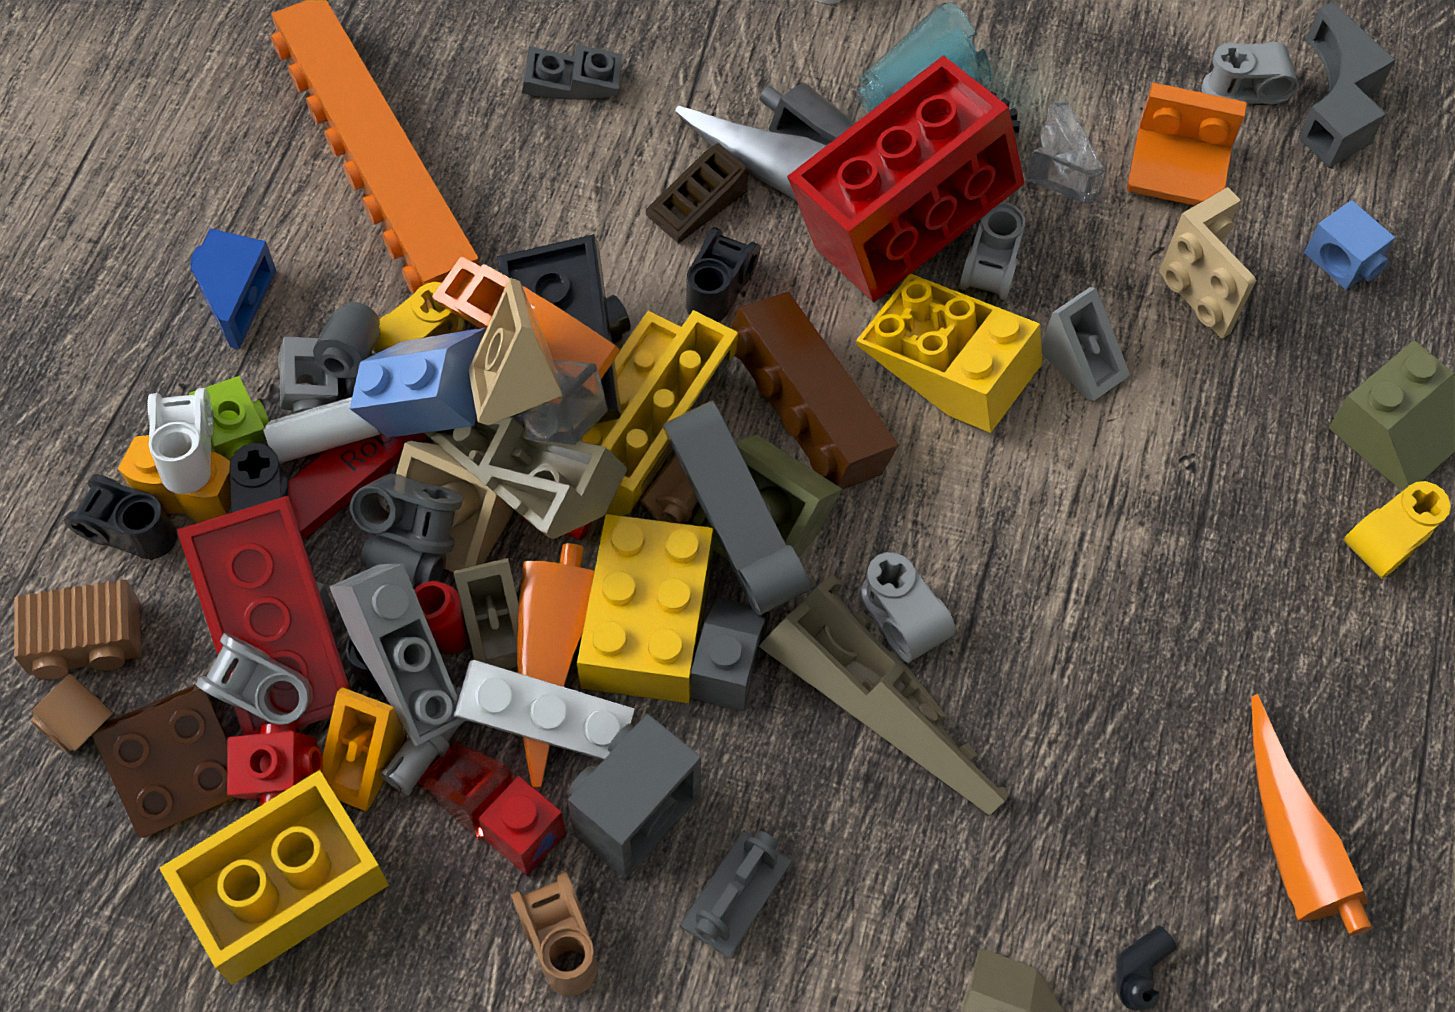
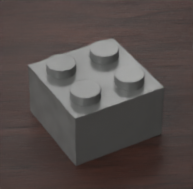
(634, 794)

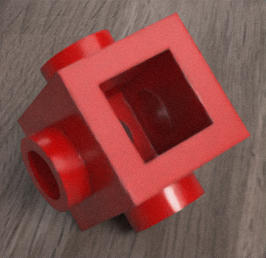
(270, 762)

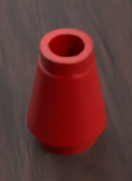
(444, 615)

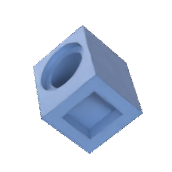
(1350, 245)

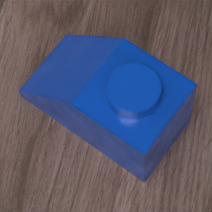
(233, 280)

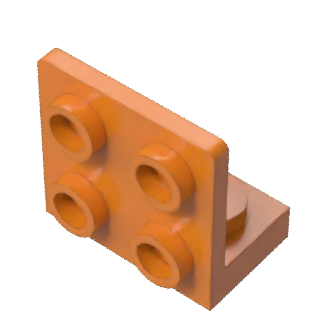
(1184, 144)

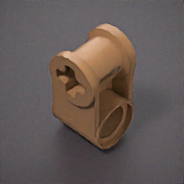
(69, 714)
(554, 926)

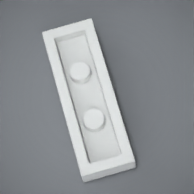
(540, 710)

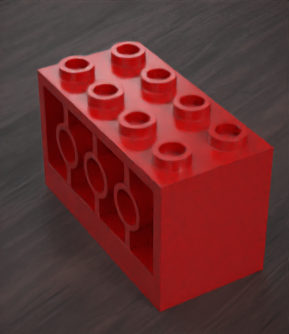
(909, 177)

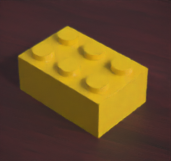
(645, 608)
(273, 877)

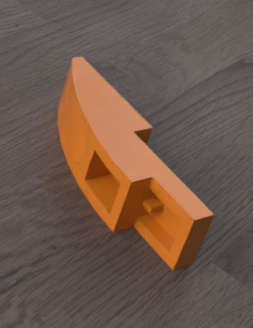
(474, 294)

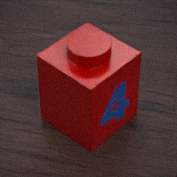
(522, 825)

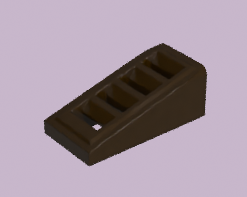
(720, 172)

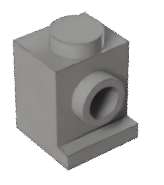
(299, 366)

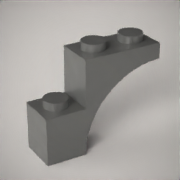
(1355, 71)

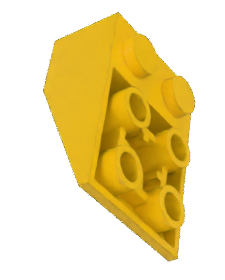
(955, 350)

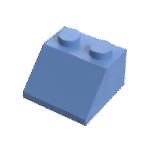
(418, 385)

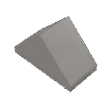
(1084, 346)

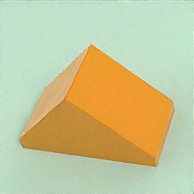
(359, 746)

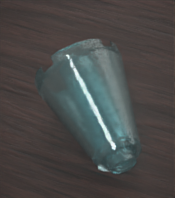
(940, 33)

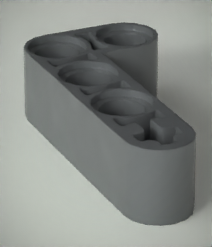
(735, 509)

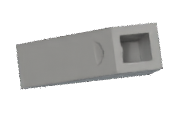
(398, 648)

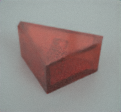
(465, 784)

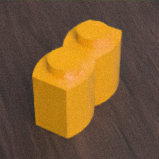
(202, 505)

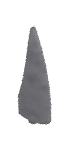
(804, 114)
(764, 153)

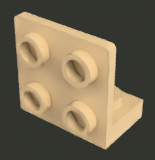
(1204, 268)

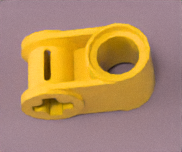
(416, 321)
(1399, 527)

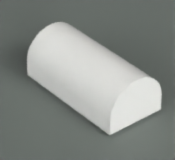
(316, 430)

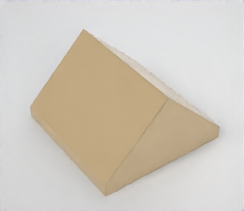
(512, 362)

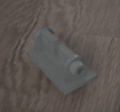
(737, 892)

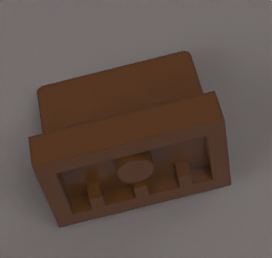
(167, 759)

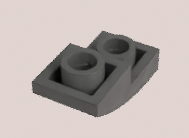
(562, 76)

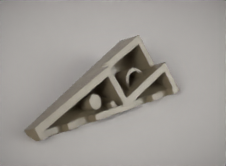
(544, 481)
(858, 673)

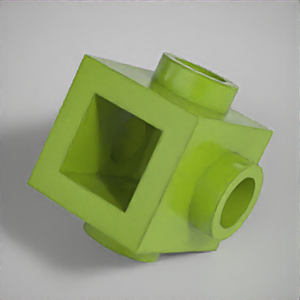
(235, 417)

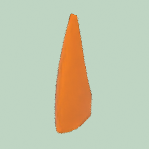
(549, 628)
(1303, 841)

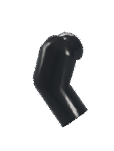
(1136, 966)

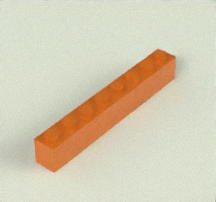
(372, 142)

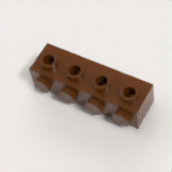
(812, 392)

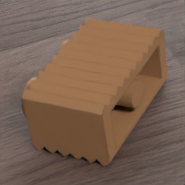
(77, 629)

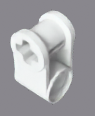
(181, 439)

